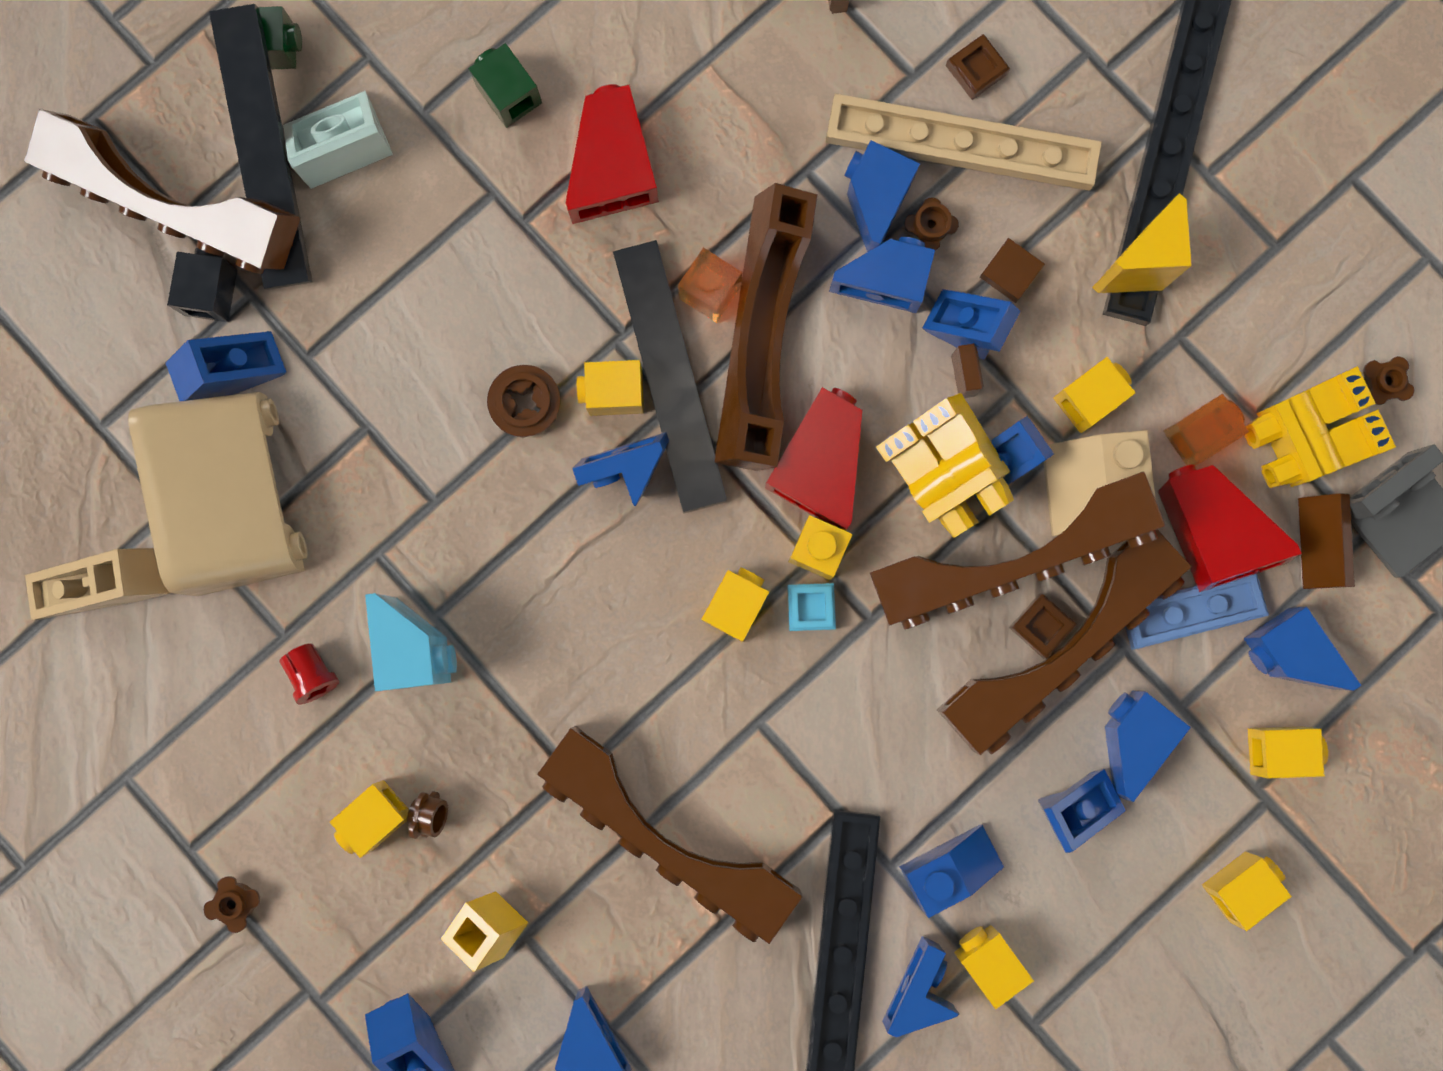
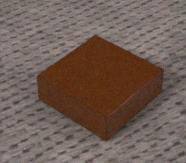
(977, 66)
(1012, 270)
(967, 370)
(1042, 626)

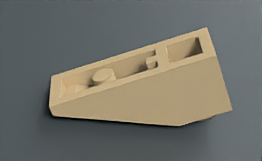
(95, 583)

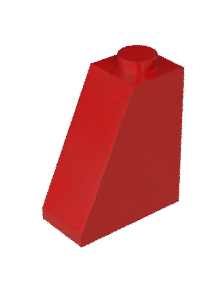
(610, 158)
(822, 460)
(1221, 528)

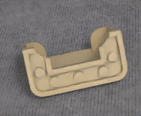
(213, 493)

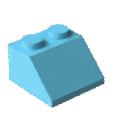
(406, 647)

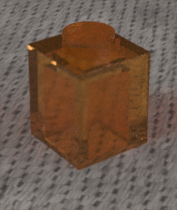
(710, 285)
(1207, 430)

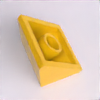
(1154, 256)

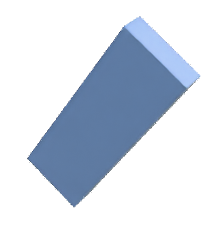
(1196, 612)

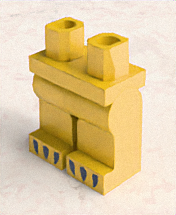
(1301, 434)
(948, 461)

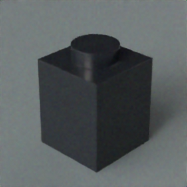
(202, 286)

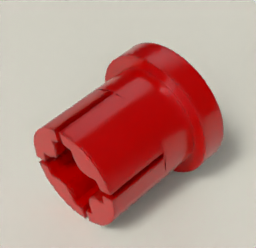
(308, 674)

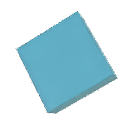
(811, 607)

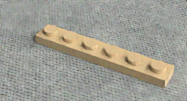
(965, 142)

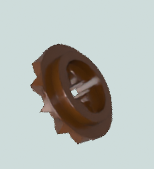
(521, 380)

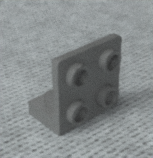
(1402, 511)

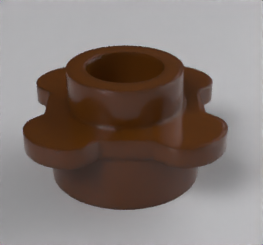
(931, 211)
(1395, 369)
(427, 815)
(244, 897)

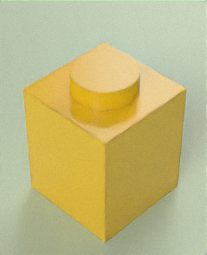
(611, 388)
(1095, 394)
(820, 547)
(736, 603)
(1287, 752)
(369, 819)
(1247, 889)
(484, 931)
(992, 965)

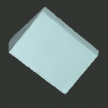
(335, 140)

